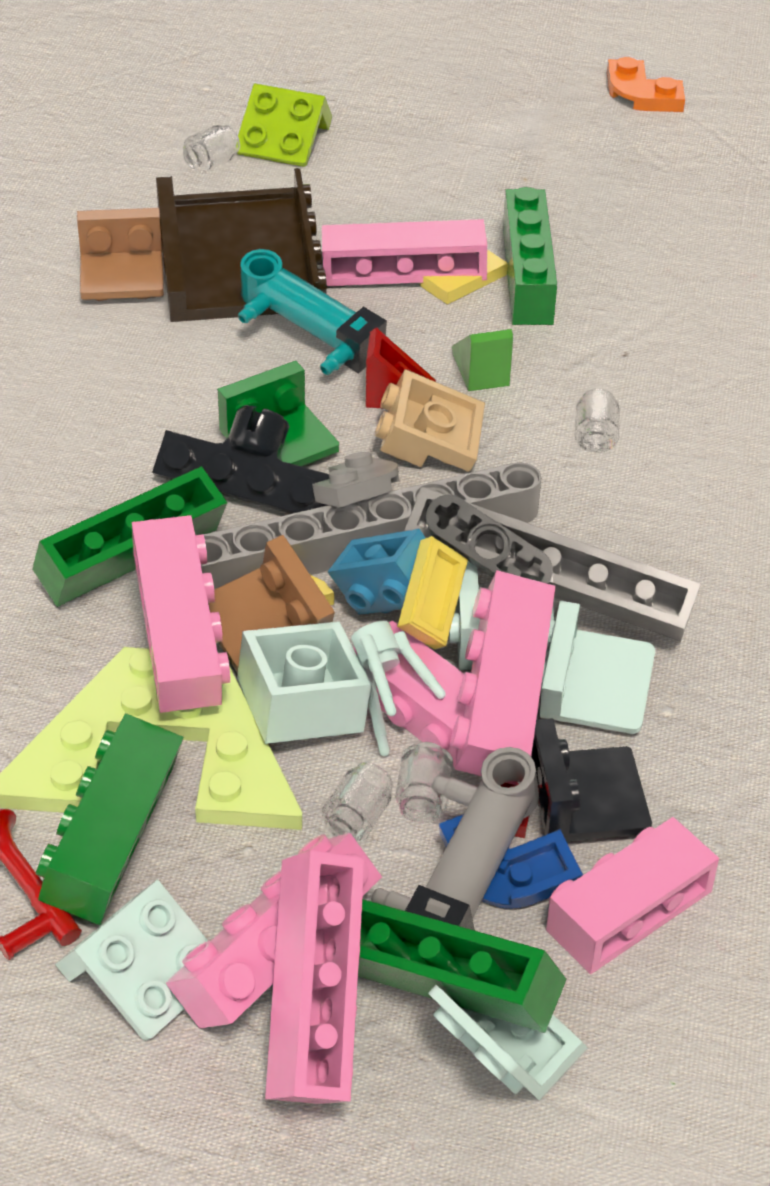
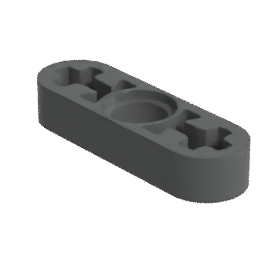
(466, 515)

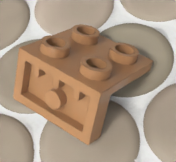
(120, 254)
(269, 597)

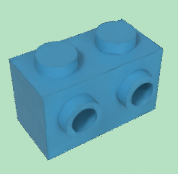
(377, 570)

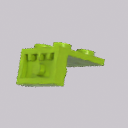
(282, 124)

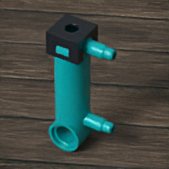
(271, 286)

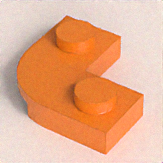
(628, 79)

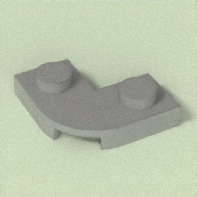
(356, 480)

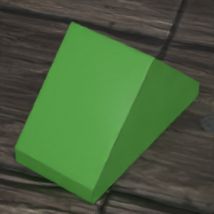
(485, 359)

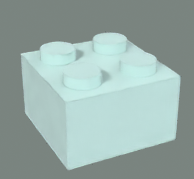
(303, 682)

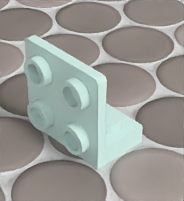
(136, 956)

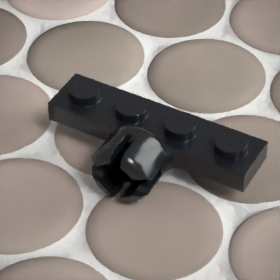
(246, 463)

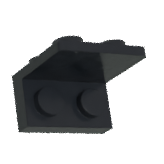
(587, 790)

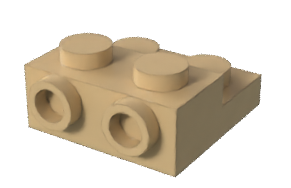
(429, 421)

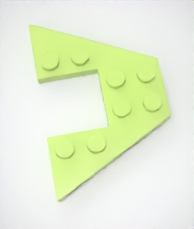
(239, 771)

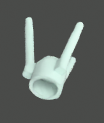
(378, 653)

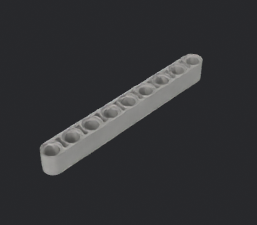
(325, 532)

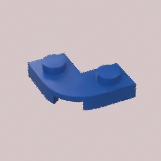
(527, 871)

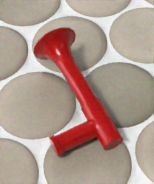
(49, 918)

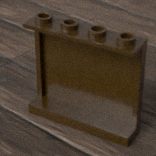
(212, 232)

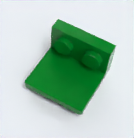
(284, 393)

